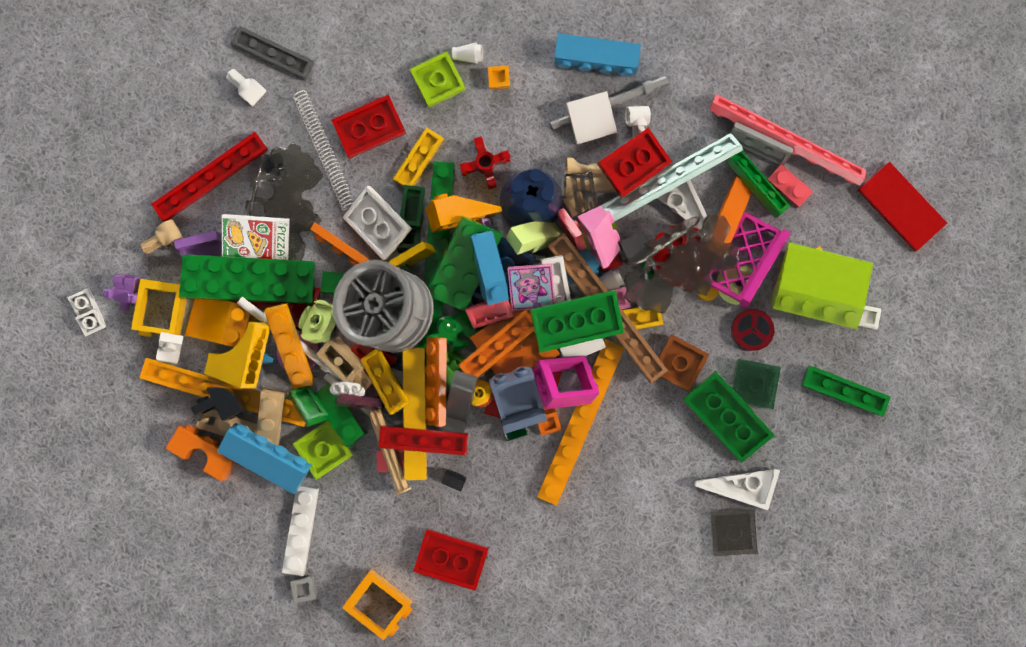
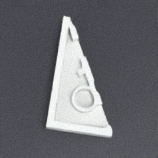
(684, 202)
(750, 488)

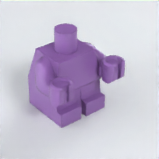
(124, 290)

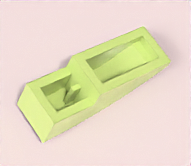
(532, 236)

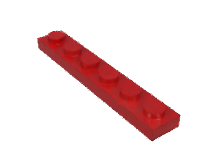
(209, 177)

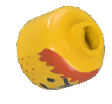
(487, 394)

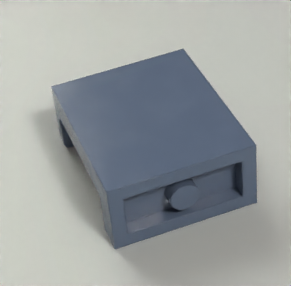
(517, 399)

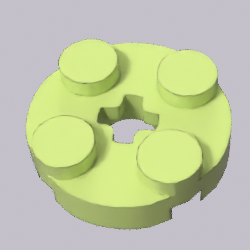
(322, 330)

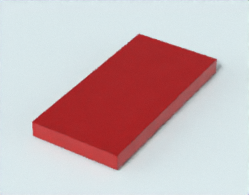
(902, 206)

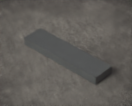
(272, 53)

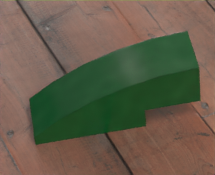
(412, 213)

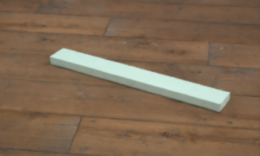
(674, 176)

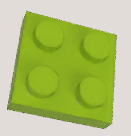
(437, 79)
(323, 450)

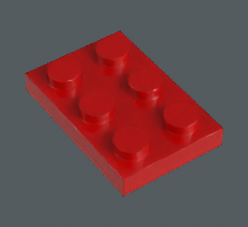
(368, 126)
(634, 162)
(451, 559)

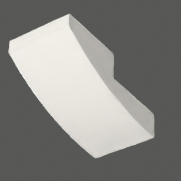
(87, 312)

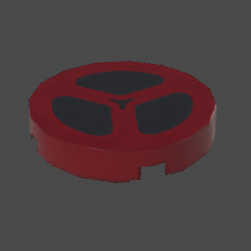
(752, 330)

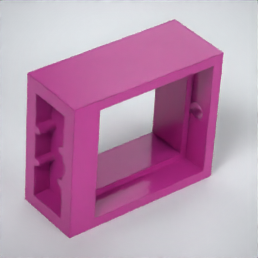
(548, 389)

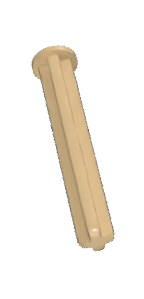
(390, 455)

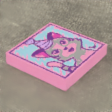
(531, 286)

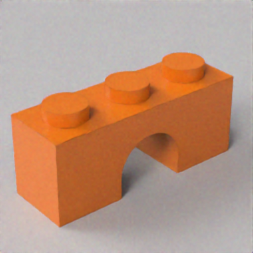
(188, 440)

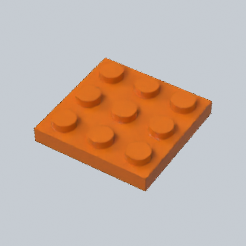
(523, 355)

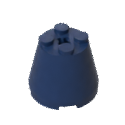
(520, 208)

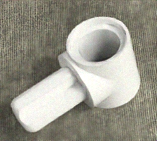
(248, 88)
(637, 118)

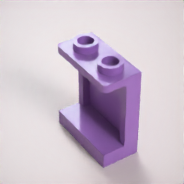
(204, 244)

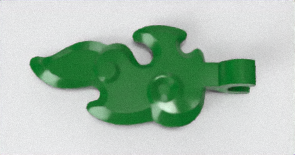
(452, 327)

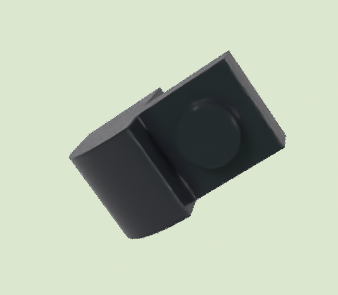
(225, 401)

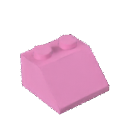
(600, 235)

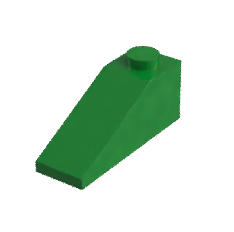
(341, 418)

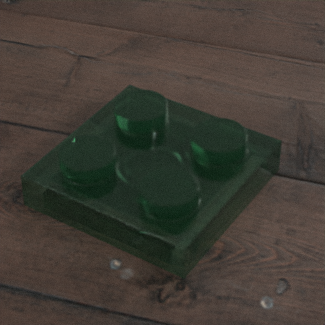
(756, 383)

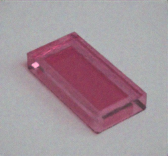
(358, 402)

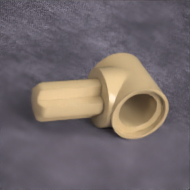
(165, 236)

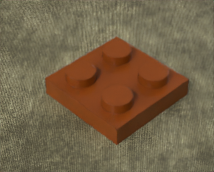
(682, 362)

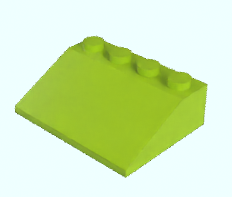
(822, 285)

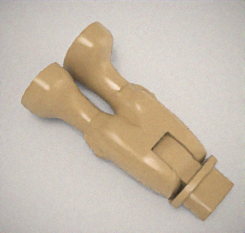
(600, 181)

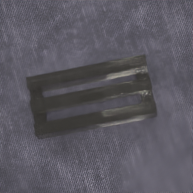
(583, 190)

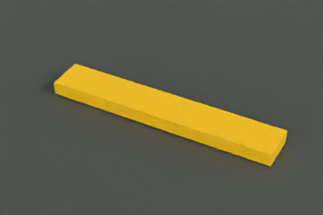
(414, 413)

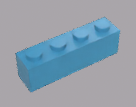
(597, 54)
(264, 457)

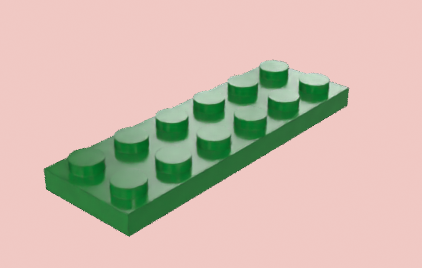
(247, 278)

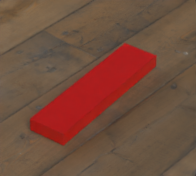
(423, 440)

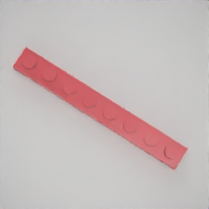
(813, 153)

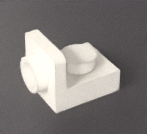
(169, 348)

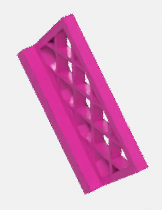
(764, 265)

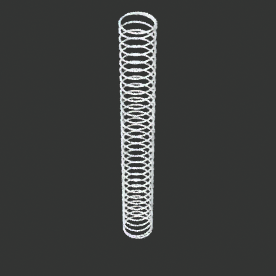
(314, 115)

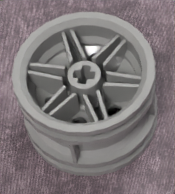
(369, 301)

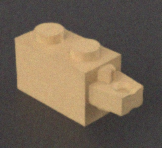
(344, 362)

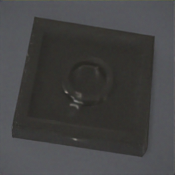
(733, 532)

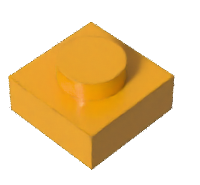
(498, 77)

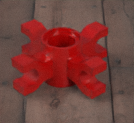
(470, 167)

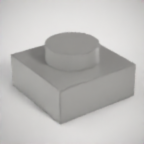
(303, 589)

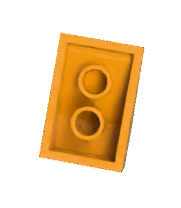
(447, 211)
(218, 321)

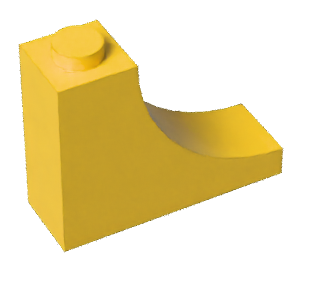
(243, 362)

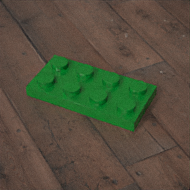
(457, 271)
(576, 321)
(728, 416)

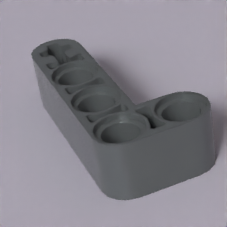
(459, 401)

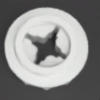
(347, 388)

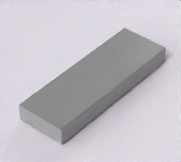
(761, 144)

